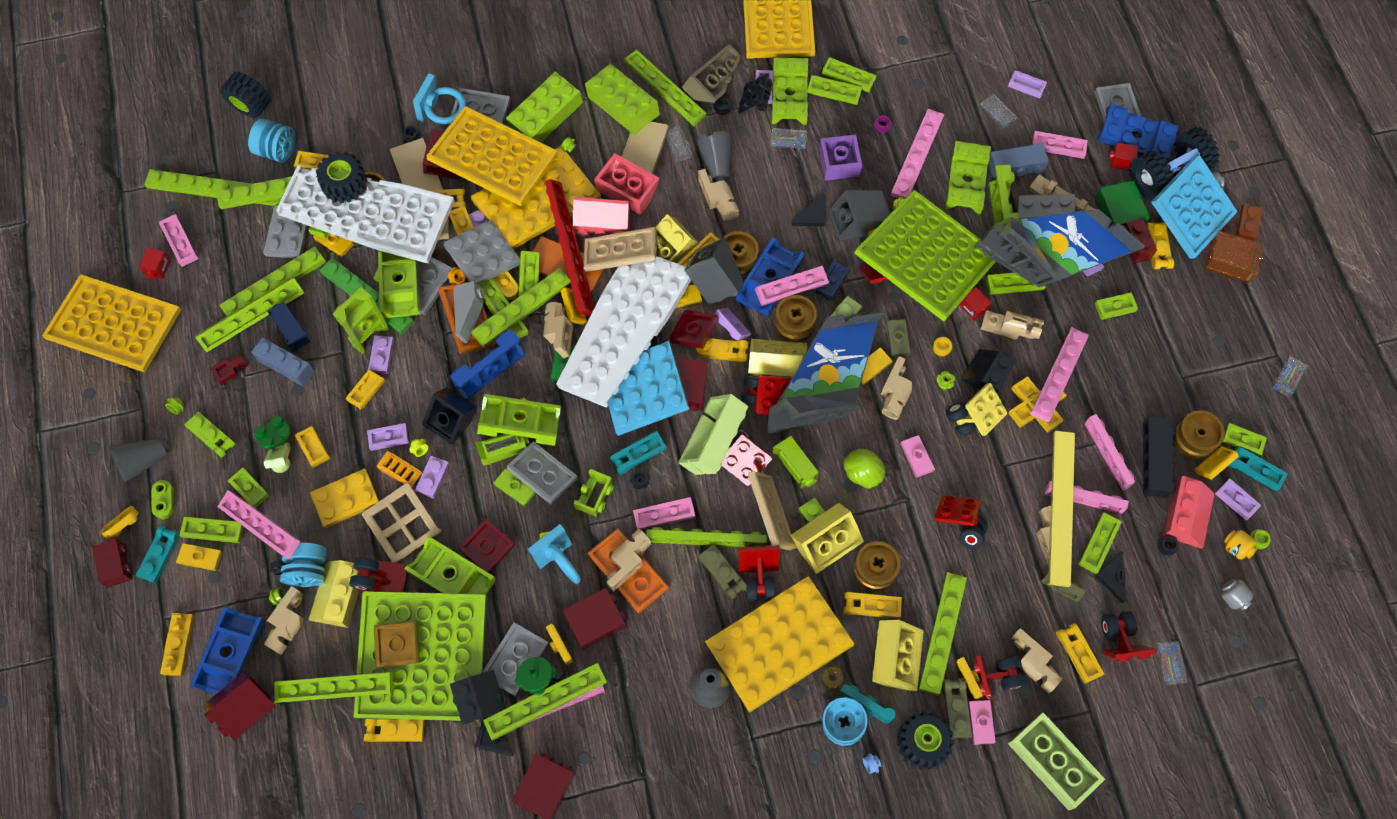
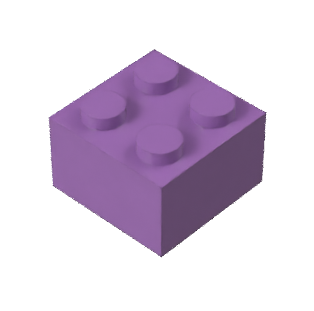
(840, 157)

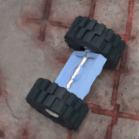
(1153, 173)

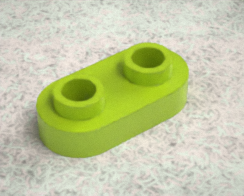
(164, 497)

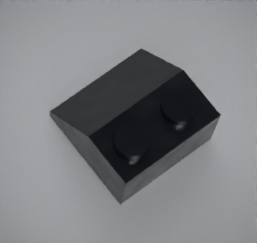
(989, 367)
(448, 415)
(477, 697)

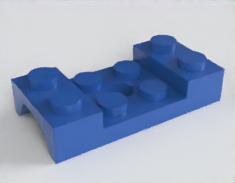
(1153, 134)
(773, 259)
(472, 380)
(232, 631)

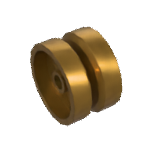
(744, 251)
(795, 318)
(1198, 434)
(880, 576)

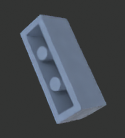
(1021, 159)
(283, 362)

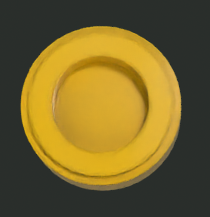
(942, 346)

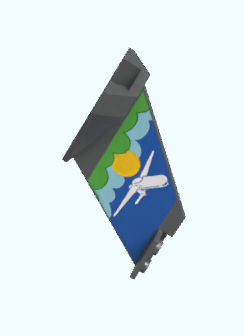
(1056, 244)
(828, 374)

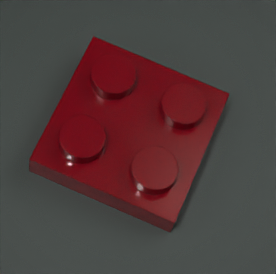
(694, 329)
(486, 546)

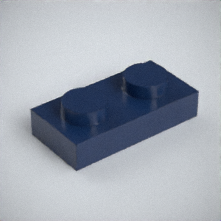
(836, 275)

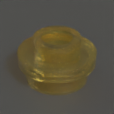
(837, 672)

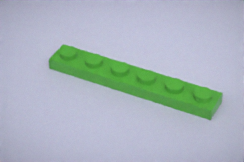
(349, 283)

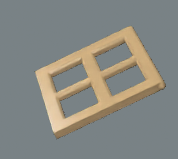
(400, 522)

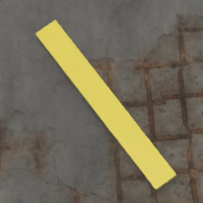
(1061, 509)

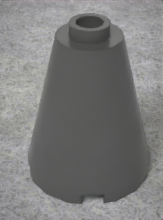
(716, 154)
(137, 456)
(710, 694)

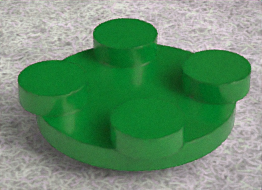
(273, 433)
(534, 675)

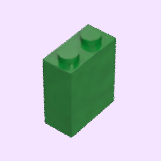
(1121, 203)

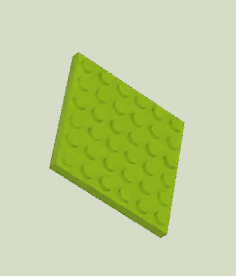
(926, 255)
(449, 650)

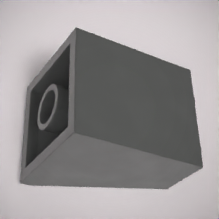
(858, 213)
(715, 272)

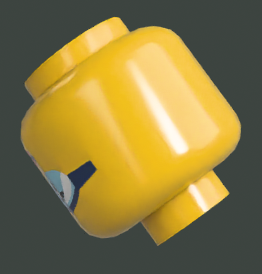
(1240, 544)

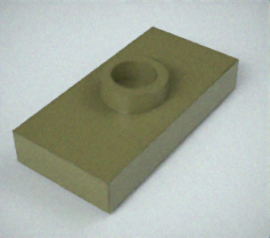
(898, 338)

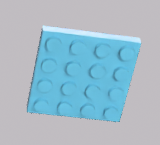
(1194, 206)
(649, 392)

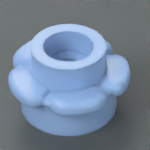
(872, 763)

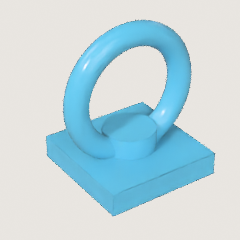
(427, 99)
(552, 548)

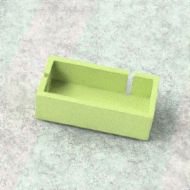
(713, 439)

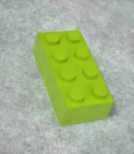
(622, 99)
(545, 108)

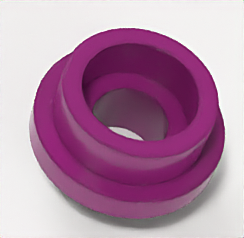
(882, 120)

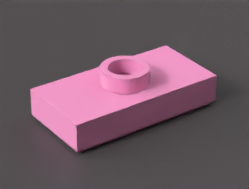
(917, 456)
(981, 722)

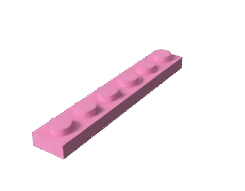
(917, 154)
(1059, 375)
(259, 524)

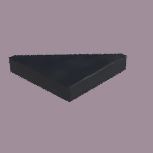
(812, 215)
(1113, 577)
(498, 745)

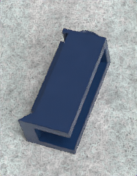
(288, 326)

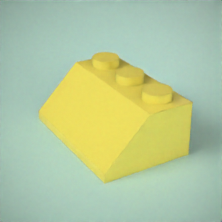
(775, 357)
(827, 537)
(335, 598)
(898, 655)

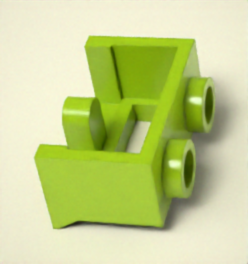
(587, 490)

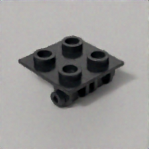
(756, 94)

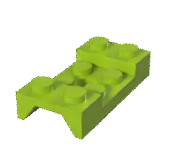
(790, 75)
(972, 162)
(1000, 193)
(399, 297)
(360, 318)
(499, 417)
(436, 559)

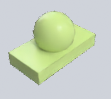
(847, 308)
(278, 458)

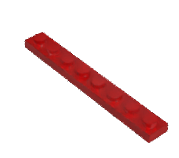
(569, 247)

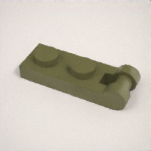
(722, 571)
(957, 708)

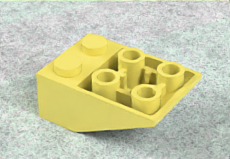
(673, 240)

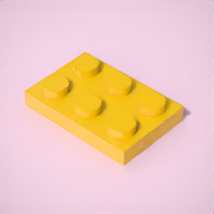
(344, 498)

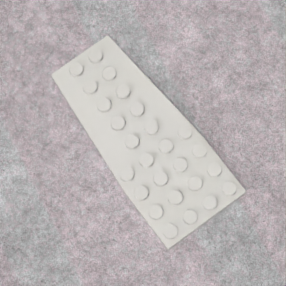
(384, 217)
(621, 327)

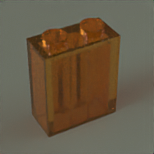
(1234, 257)

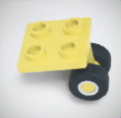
(982, 411)

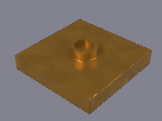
(396, 644)

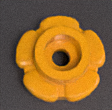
(460, 277)

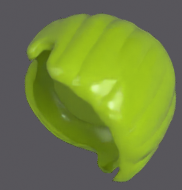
(864, 468)

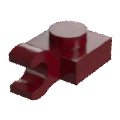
(226, 370)

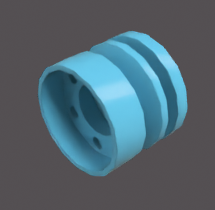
(271, 140)
(303, 567)
(841, 709)

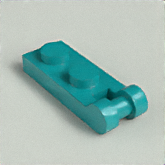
(638, 452)
(1259, 469)
(158, 554)
(869, 703)

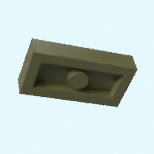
(1073, 592)

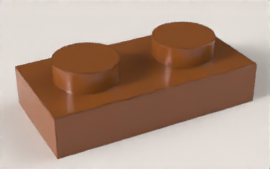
(1249, 222)

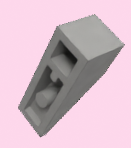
(468, 305)

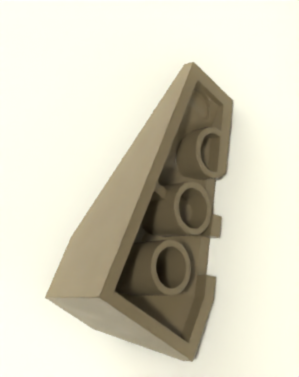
(713, 77)

